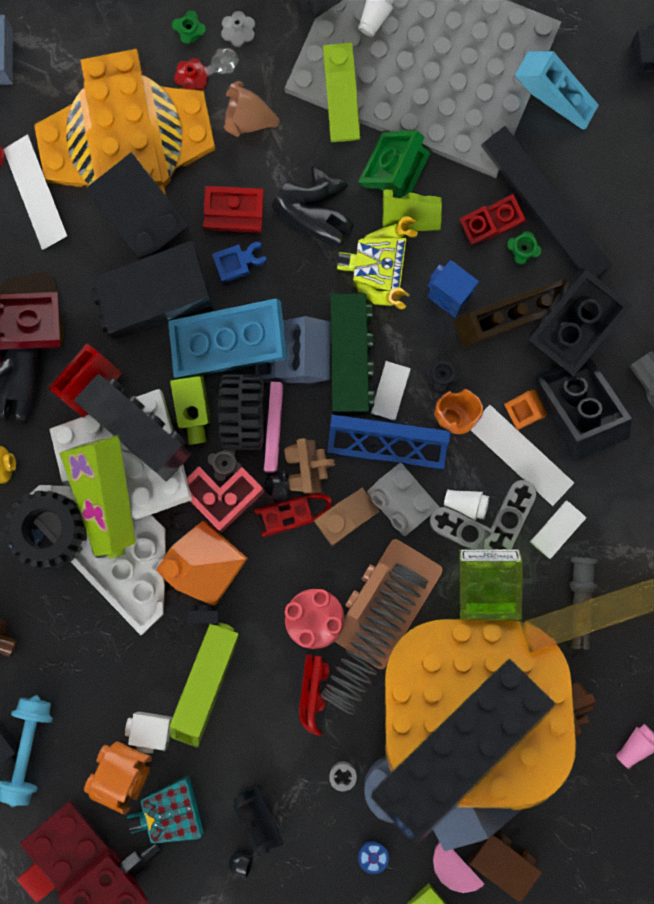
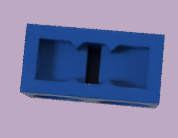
(451, 287)

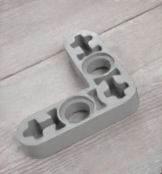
(487, 534)

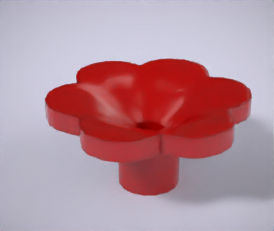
(191, 80)

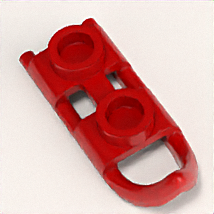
(299, 511)
(312, 700)

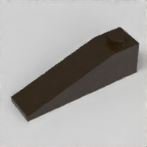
(506, 314)

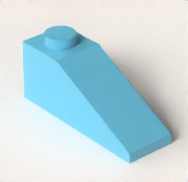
(556, 86)

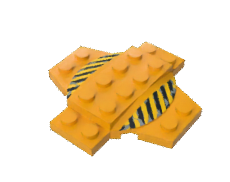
(120, 115)

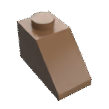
(346, 516)

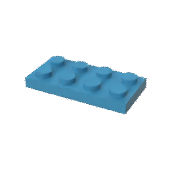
(227, 339)

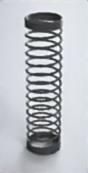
(337, 696)

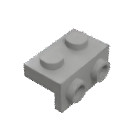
(402, 499)

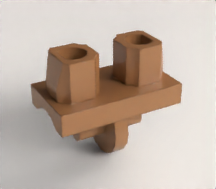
(312, 466)

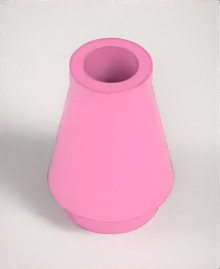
(637, 746)

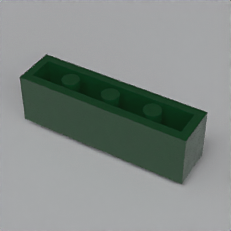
(349, 354)

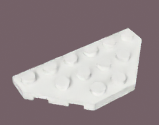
(127, 580)

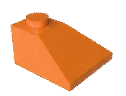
(202, 564)

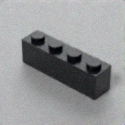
(135, 429)

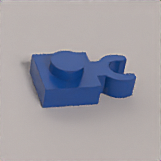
(233, 262)

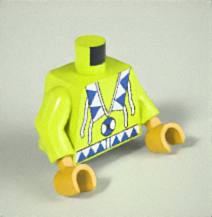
(380, 263)

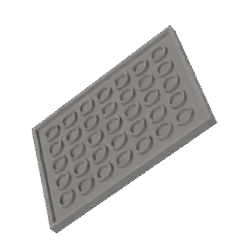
(432, 69)

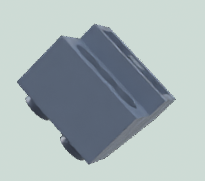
(307, 353)

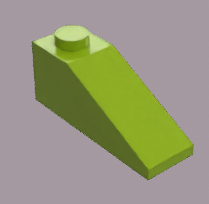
(341, 92)

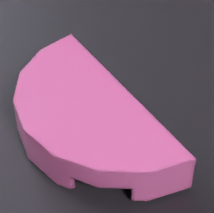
(454, 871)

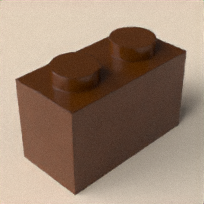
(505, 866)

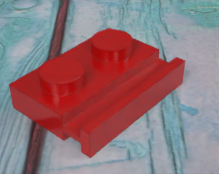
(233, 209)

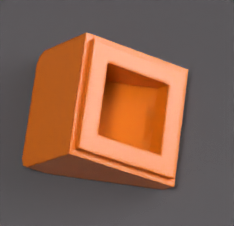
(526, 409)

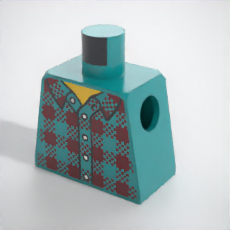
(169, 814)

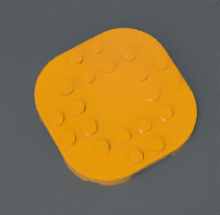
(447, 662)

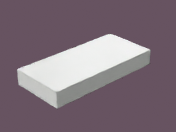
(390, 391)
(557, 529)

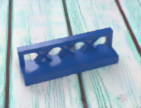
(390, 431)

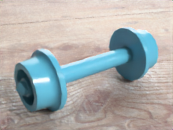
(17, 791)

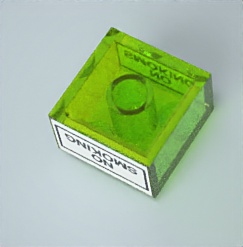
(490, 584)

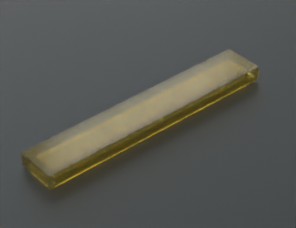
(589, 615)

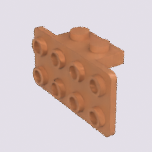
(375, 577)

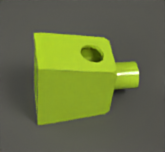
(189, 393)

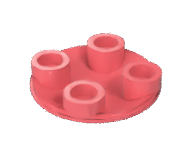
(314, 618)

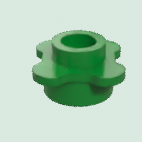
(189, 35)
(530, 242)

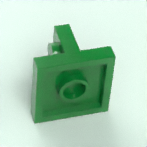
(396, 162)

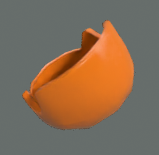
(458, 411)

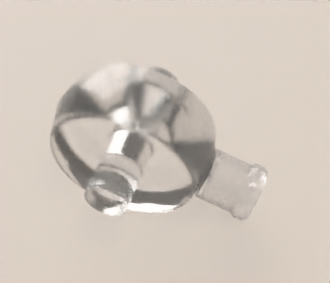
(222, 62)

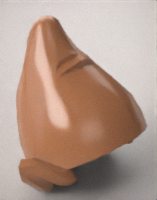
(247, 111)

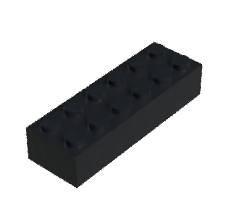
(462, 751)

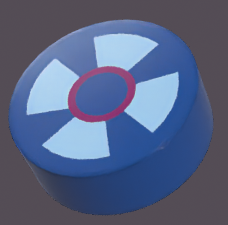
(373, 857)

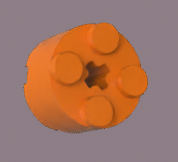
(118, 776)

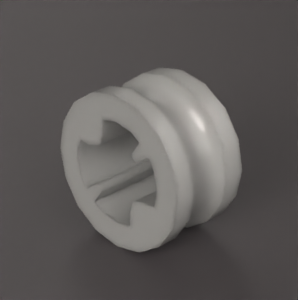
(342, 786)

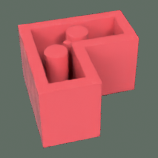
(226, 503)

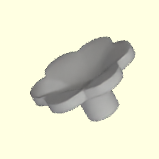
(238, 33)

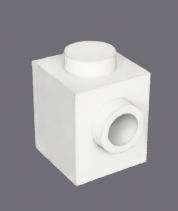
(148, 731)

